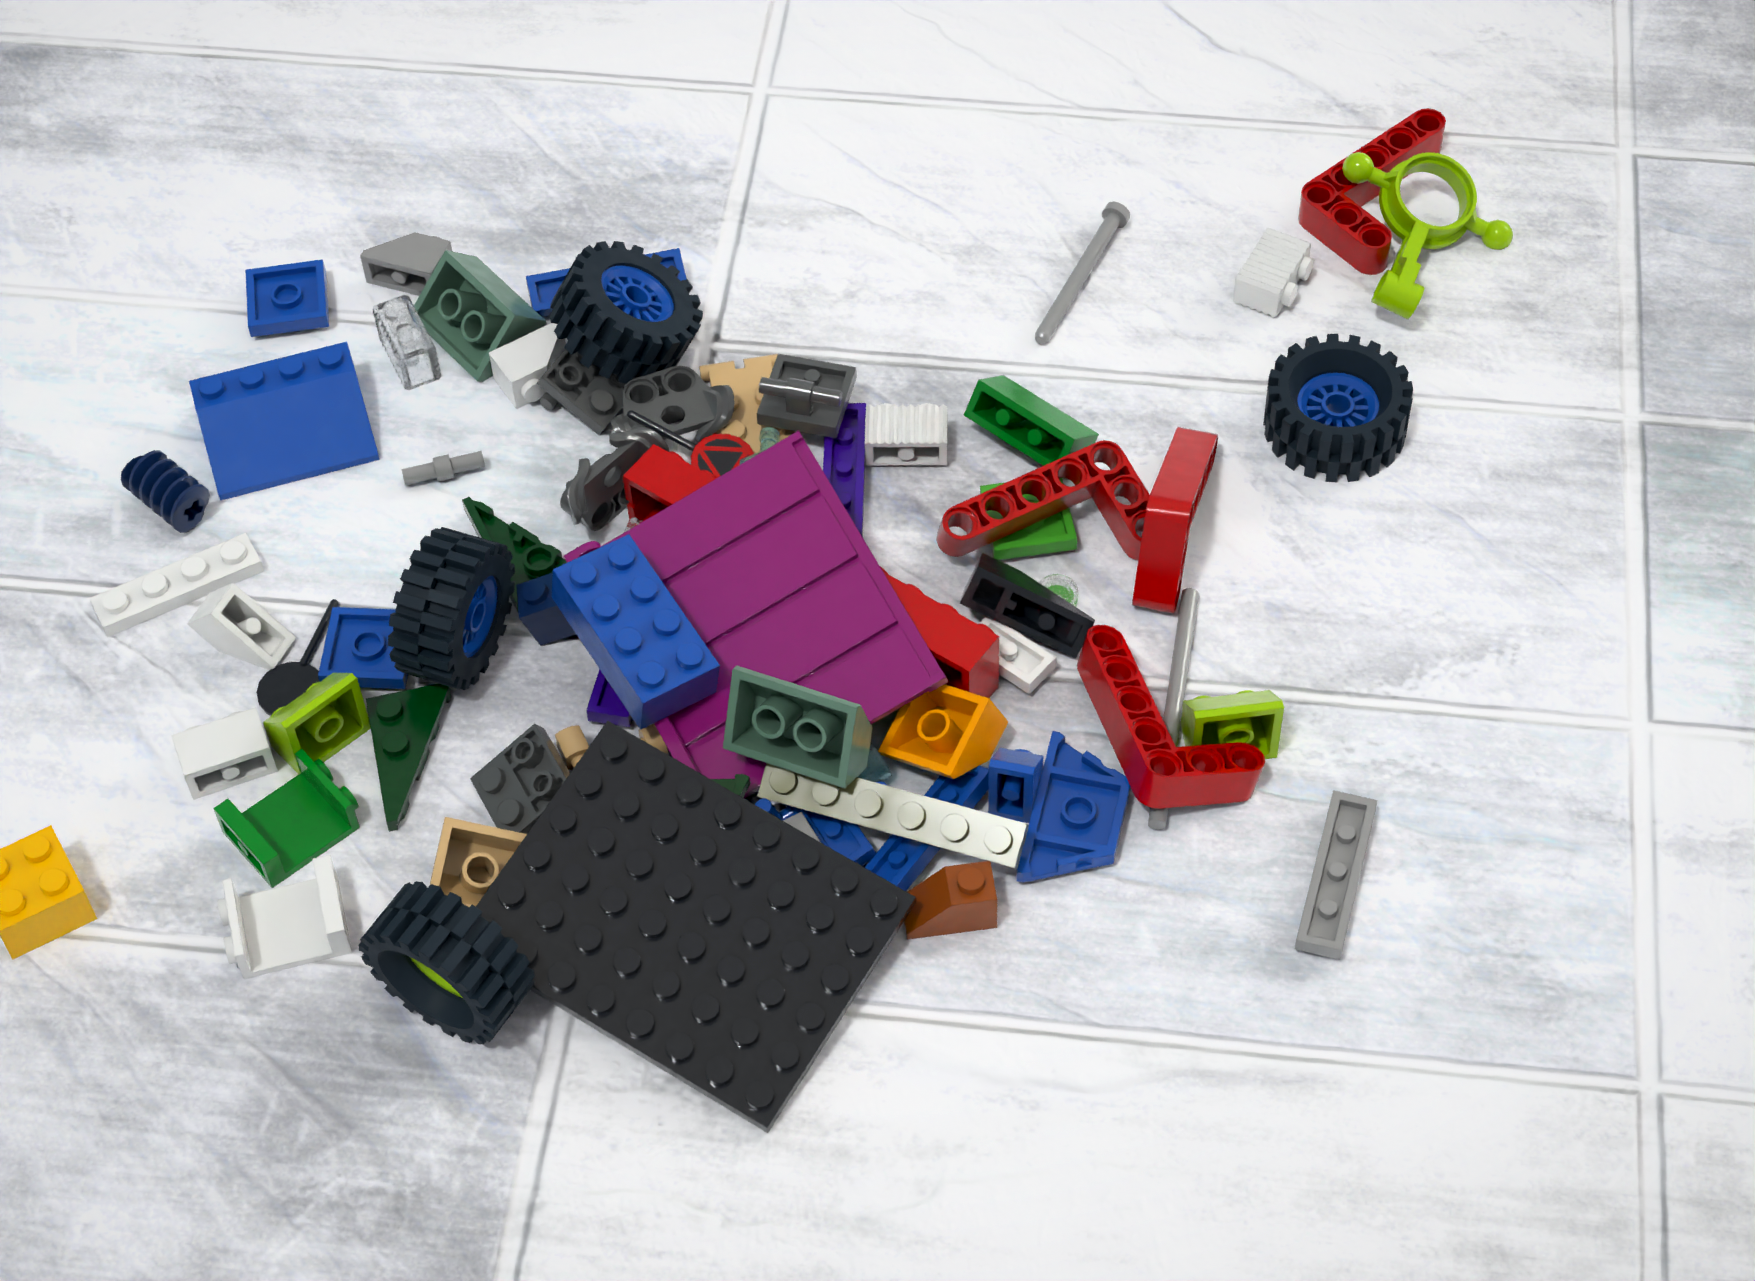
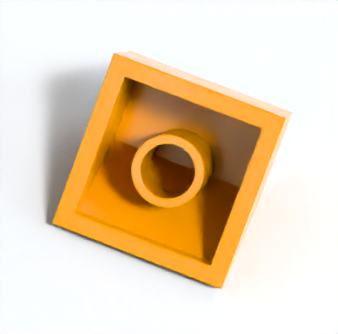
(945, 732)

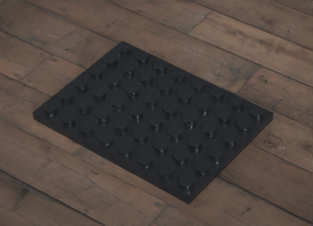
(692, 923)

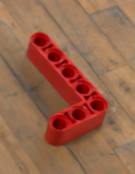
(1333, 205)
(1053, 498)
(1170, 517)
(1150, 760)

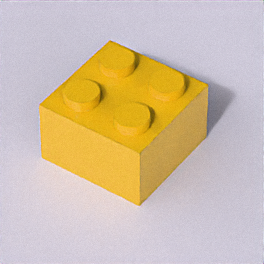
(39, 893)

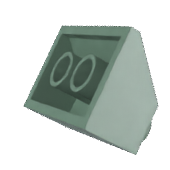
(473, 312)
(796, 728)

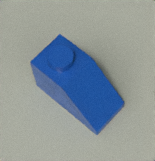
(1013, 783)

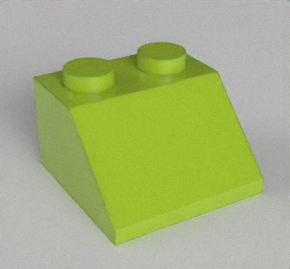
(1234, 718)
(319, 720)

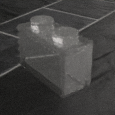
(407, 342)

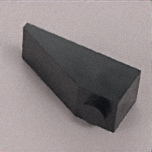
(1025, 605)

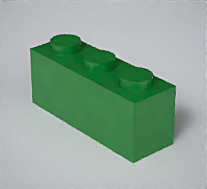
(1026, 420)

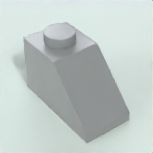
(404, 262)

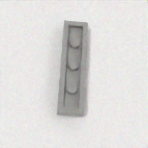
(1336, 875)

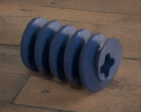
(166, 489)

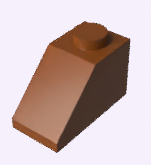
(953, 902)

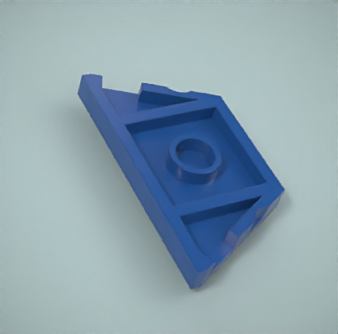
(1073, 814)

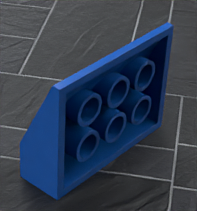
(283, 420)

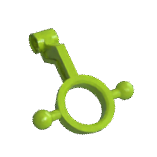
(1397, 286)

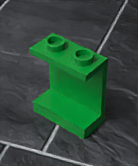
(291, 822)

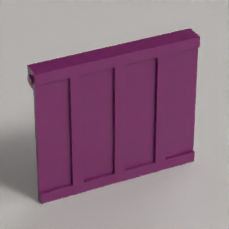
(781, 589)

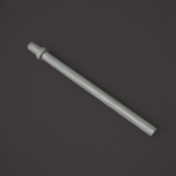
(1177, 682)

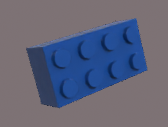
(635, 631)

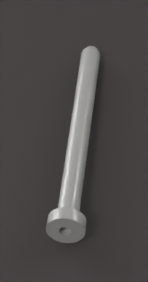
(1114, 216)

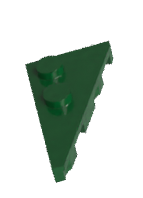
(529, 555)
(401, 736)

